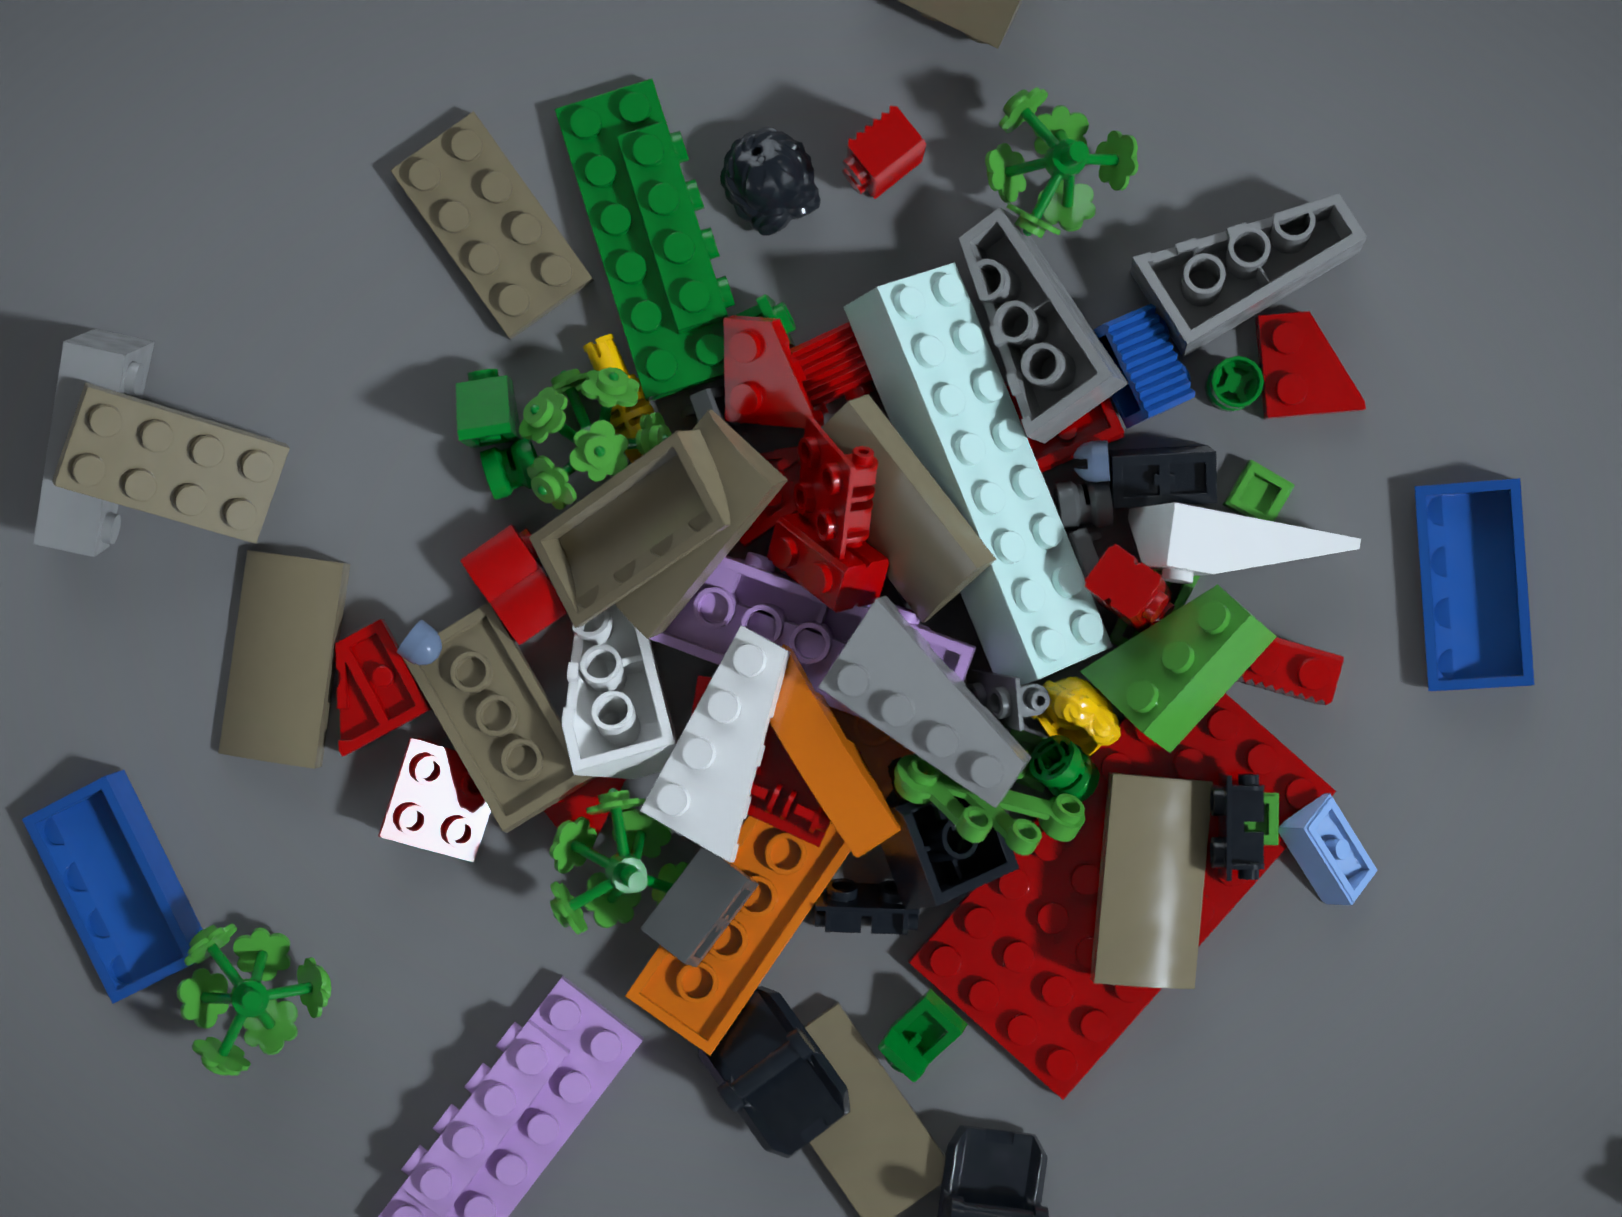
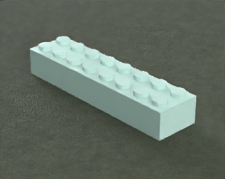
(965, 431)

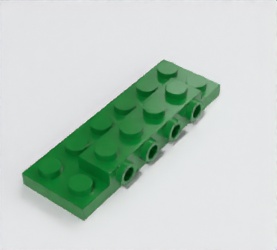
(649, 236)

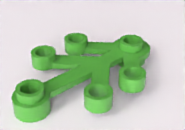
(1058, 817)

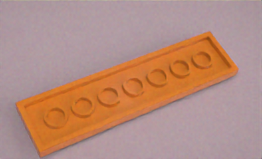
(791, 878)

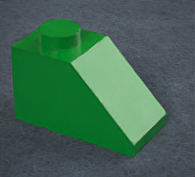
(486, 409)

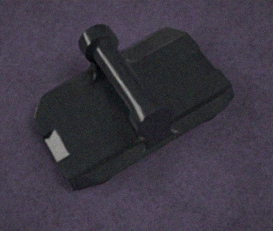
(776, 1076)
(993, 1174)

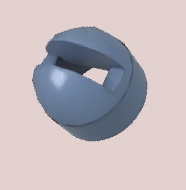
(1098, 461)
(421, 645)

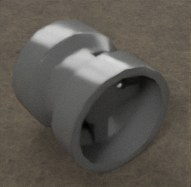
(1071, 505)

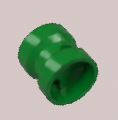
(1242, 380)
(500, 470)
(1064, 768)

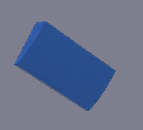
(1474, 585)
(115, 884)

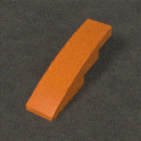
(830, 763)

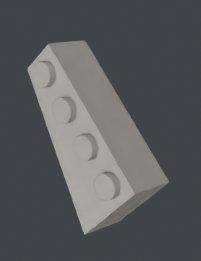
(107, 360)
(916, 699)

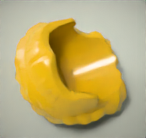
(1080, 714)

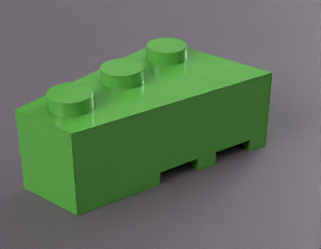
(1181, 665)

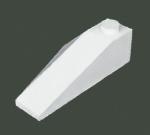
(1204, 541)
(615, 702)

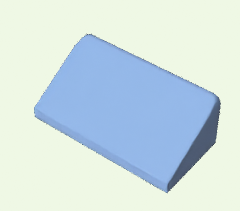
(1328, 851)

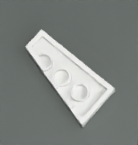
(715, 761)

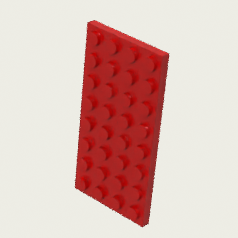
(1024, 942)

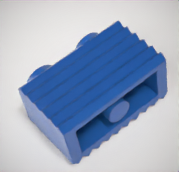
(1147, 362)

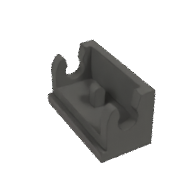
(699, 907)

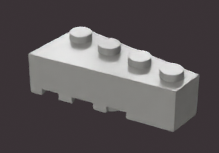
(1235, 274)
(1044, 340)

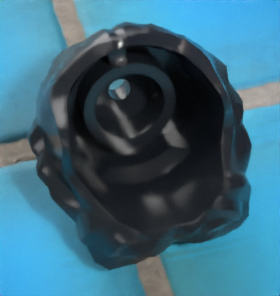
(772, 185)

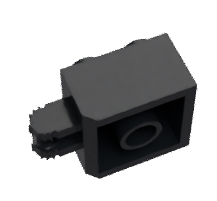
(933, 860)

